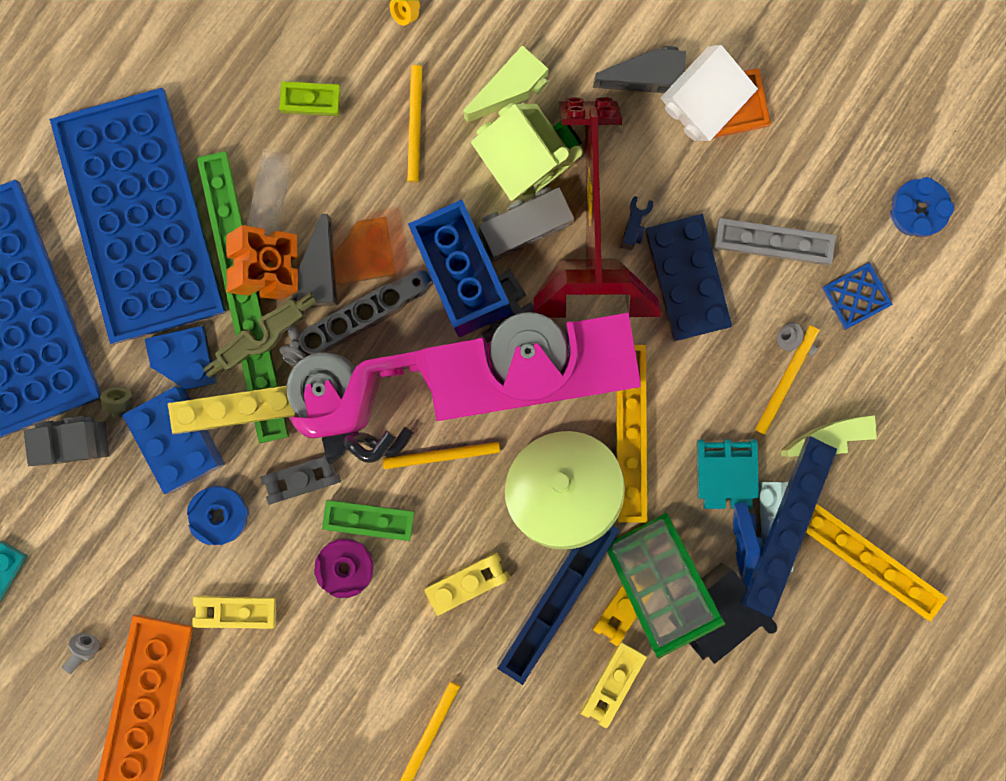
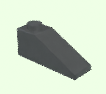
(645, 73)
(317, 267)

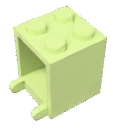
(523, 150)

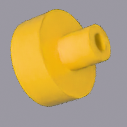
(404, 11)

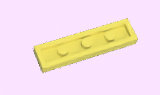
(229, 410)

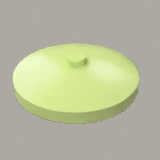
(565, 490)

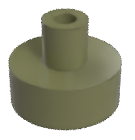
(116, 400)

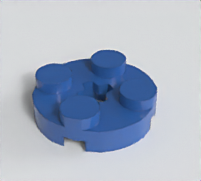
(938, 207)
(201, 518)

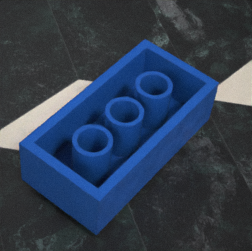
(460, 268)

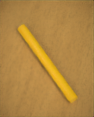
(414, 124)
(787, 380)
(441, 455)
(430, 732)

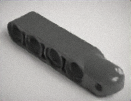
(350, 313)

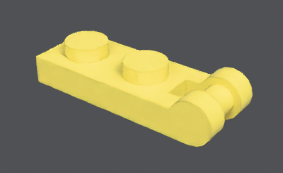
(466, 584)
(235, 612)
(613, 684)

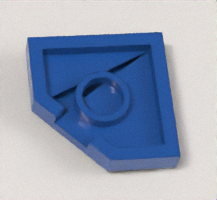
(182, 357)
(748, 545)

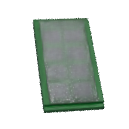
(664, 586)

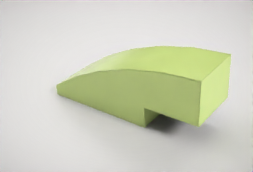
(837, 434)

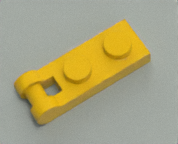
(622, 609)

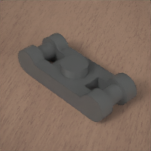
(299, 480)

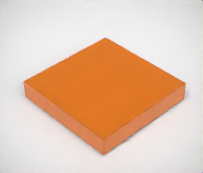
(752, 114)

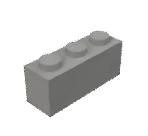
(525, 222)

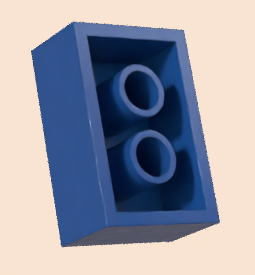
(172, 458)

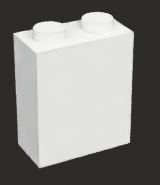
(708, 93)

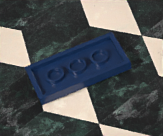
(688, 277)

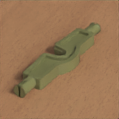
(273, 327)

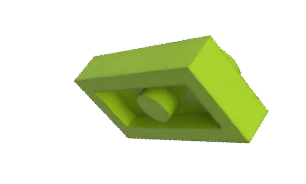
(310, 98)

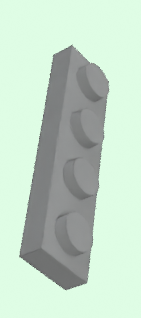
(774, 241)

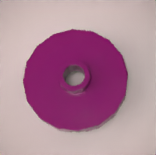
(330, 575)

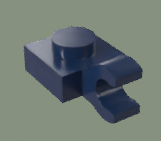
(633, 230)

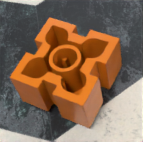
(261, 262)

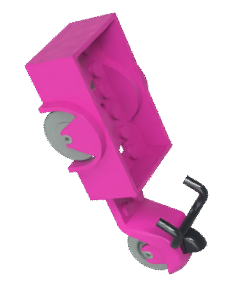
(521, 367)

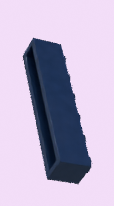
(552, 607)

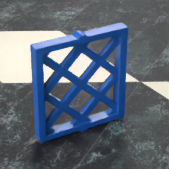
(878, 285)

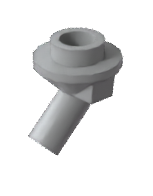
(791, 337)
(293, 352)
(83, 647)

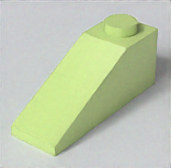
(512, 84)

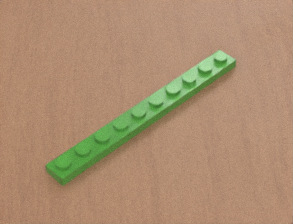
(244, 309)

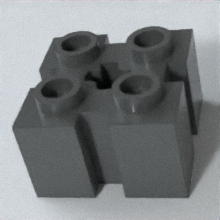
(66, 441)

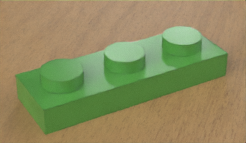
(368, 520)

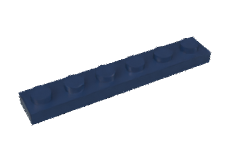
(789, 527)

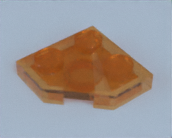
(365, 253)

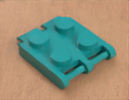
(727, 473)

